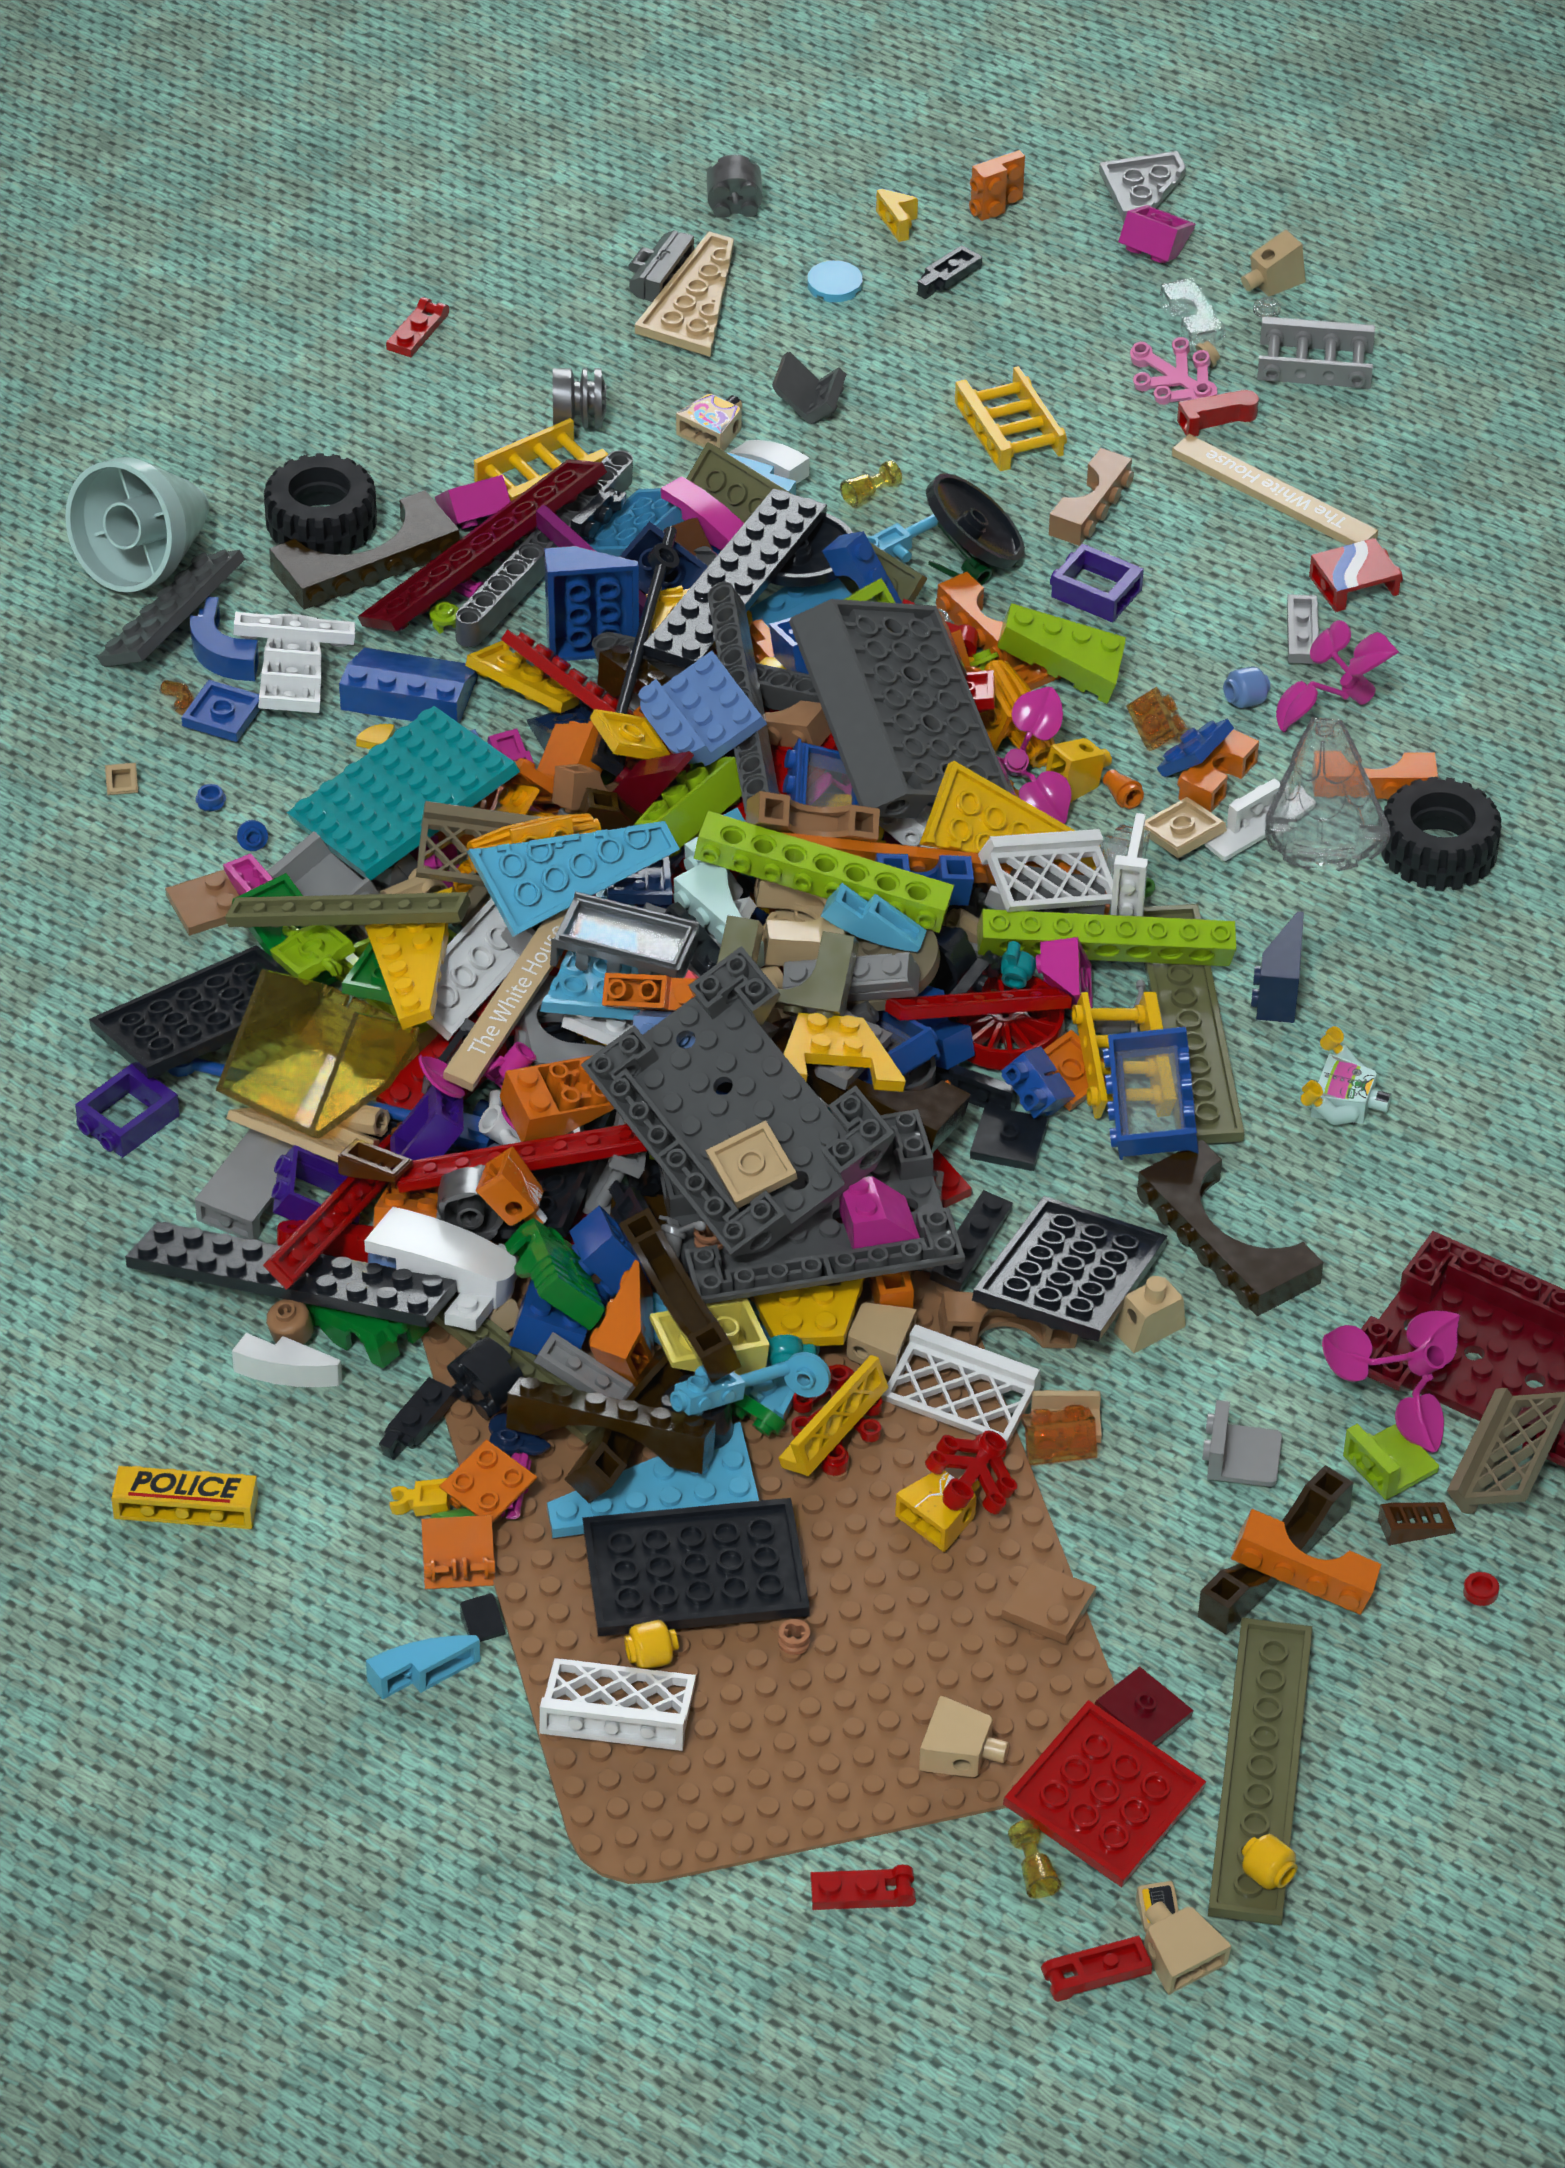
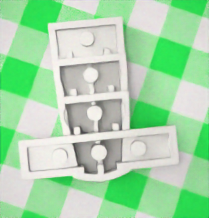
(292, 656)
(435, 1247)

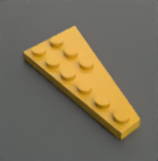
(974, 808)
(411, 965)

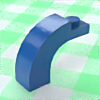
(220, 653)

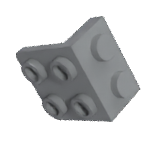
(1239, 1451)

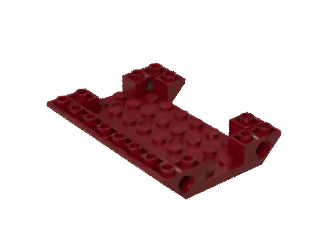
(1503, 1317)

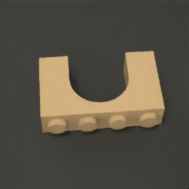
(791, 939)

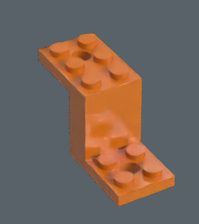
(566, 746)

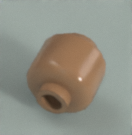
(290, 1320)

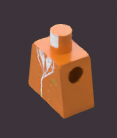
(511, 1189)

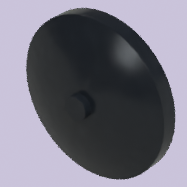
(975, 520)
(808, 564)

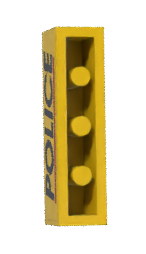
(185, 1497)

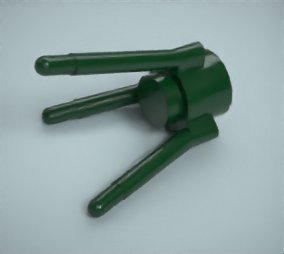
(974, 566)

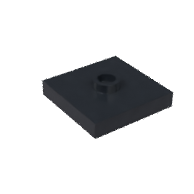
(1009, 1138)

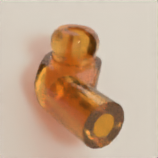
(180, 691)

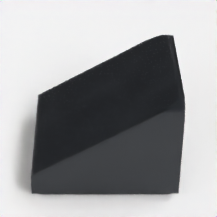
(482, 1617)

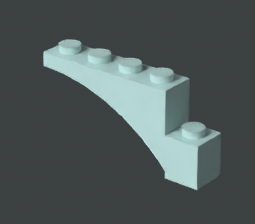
(706, 895)

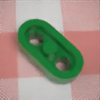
(764, 1419)

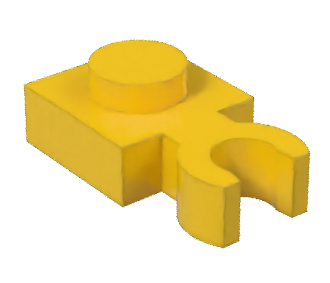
(423, 1499)

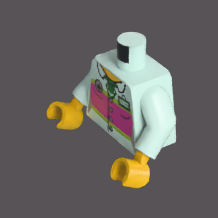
(1344, 1086)

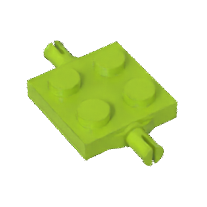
(312, 950)

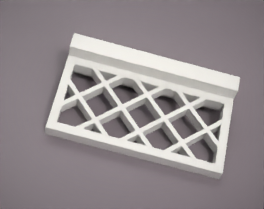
(1043, 849)
(1130, 875)
(966, 1359)
(615, 1720)

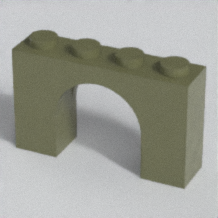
(827, 986)

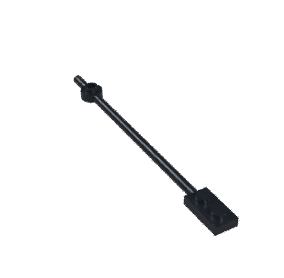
(663, 561)

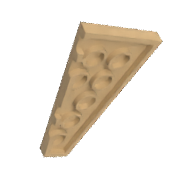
(691, 302)

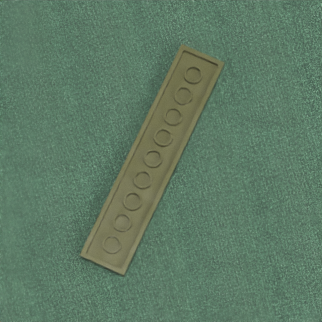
(744, 490)
(1190, 1001)
(1260, 1763)

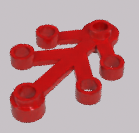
(989, 1448)
(838, 1459)

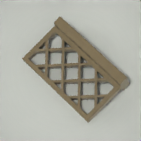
(461, 821)
(1493, 1442)

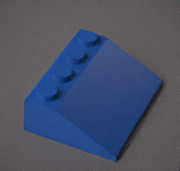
(588, 597)
(405, 685)

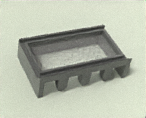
(625, 937)

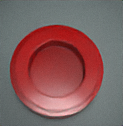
(1481, 1588)

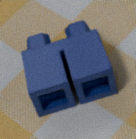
(1036, 1084)

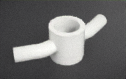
(494, 1124)

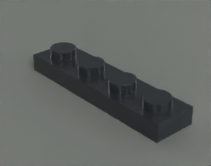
(975, 1237)

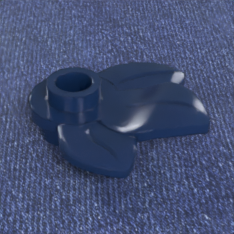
(514, 1441)

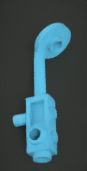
(898, 540)
(700, 1394)

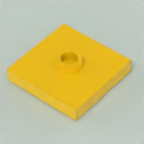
(628, 735)

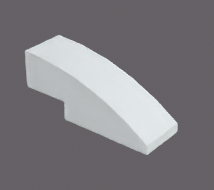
(786, 461)
(285, 1363)

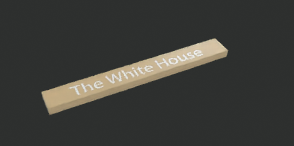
(1272, 491)
(504, 1008)

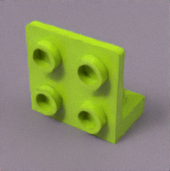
(1387, 1459)

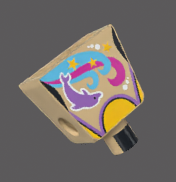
(710, 421)

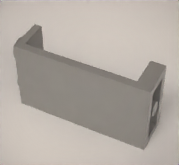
(320, 872)
(242, 1186)

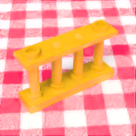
(992, 434)
(530, 448)
(1145, 1014)

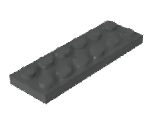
(170, 608)

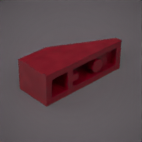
(649, 779)

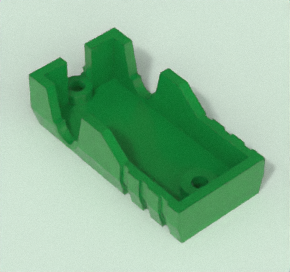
(555, 1272)
(376, 1334)

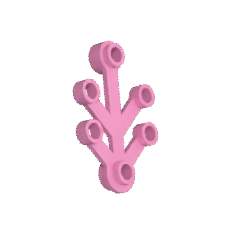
(1143, 356)

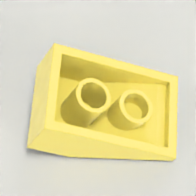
(737, 1322)

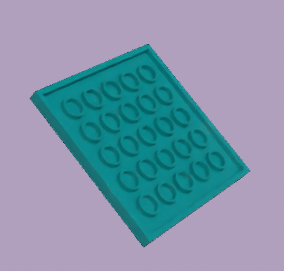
(377, 804)

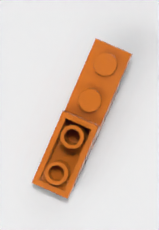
(645, 991)

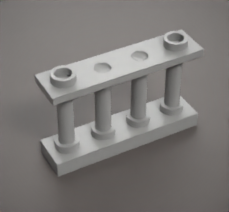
(1316, 335)
(607, 1172)

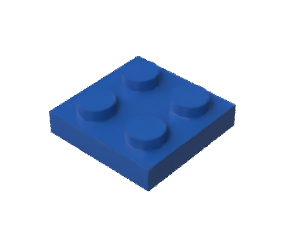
(221, 711)
(1195, 747)

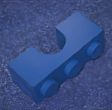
(856, 558)
(949, 869)

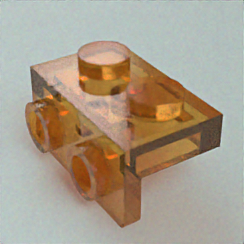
(1156, 718)
(1060, 1435)

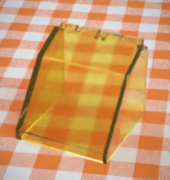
(312, 1056)

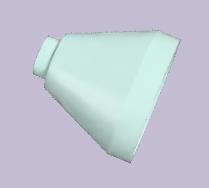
(132, 522)

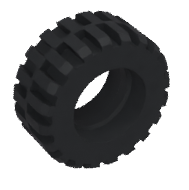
(321, 481)
(1435, 859)

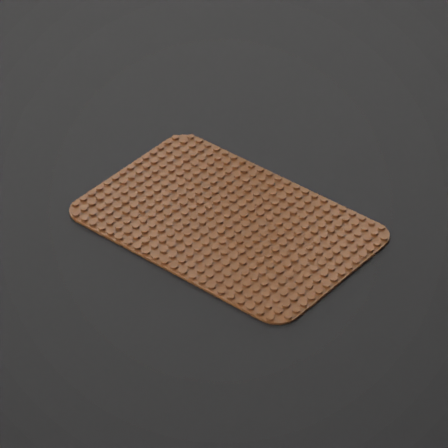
(816, 1741)

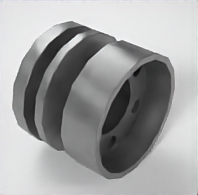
(578, 397)

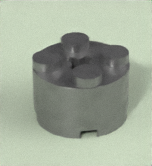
(734, 186)
(463, 1206)

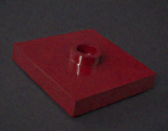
(1145, 1706)

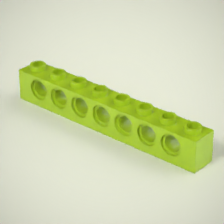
(819, 868)
(1112, 936)

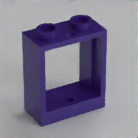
(1090, 599)
(160, 1099)
(429, 1126)
(306, 1167)

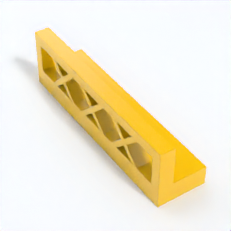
(835, 1418)

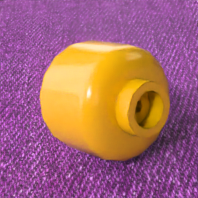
(650, 1644)
(1269, 1861)

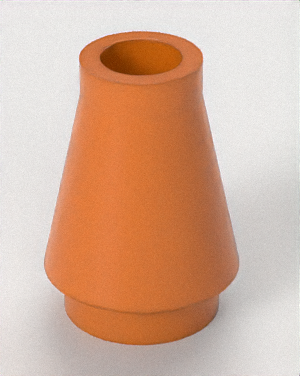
(1125, 790)

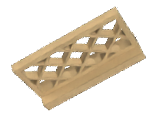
(327, 1146)

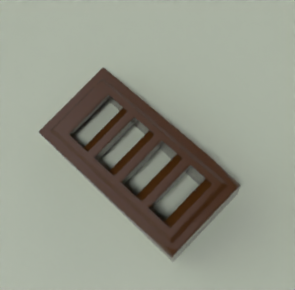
(366, 1162)
(1406, 1532)

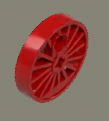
(1021, 1028)

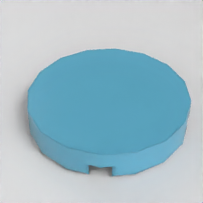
(834, 281)

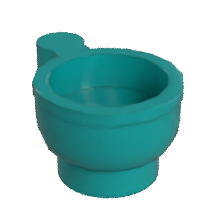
(1017, 966)
(785, 1346)

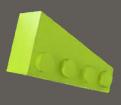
(1064, 649)
(696, 793)

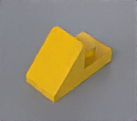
(897, 212)

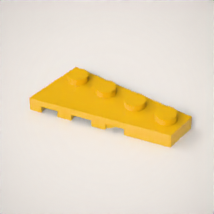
(515, 673)

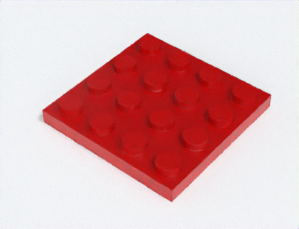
(1104, 1793)

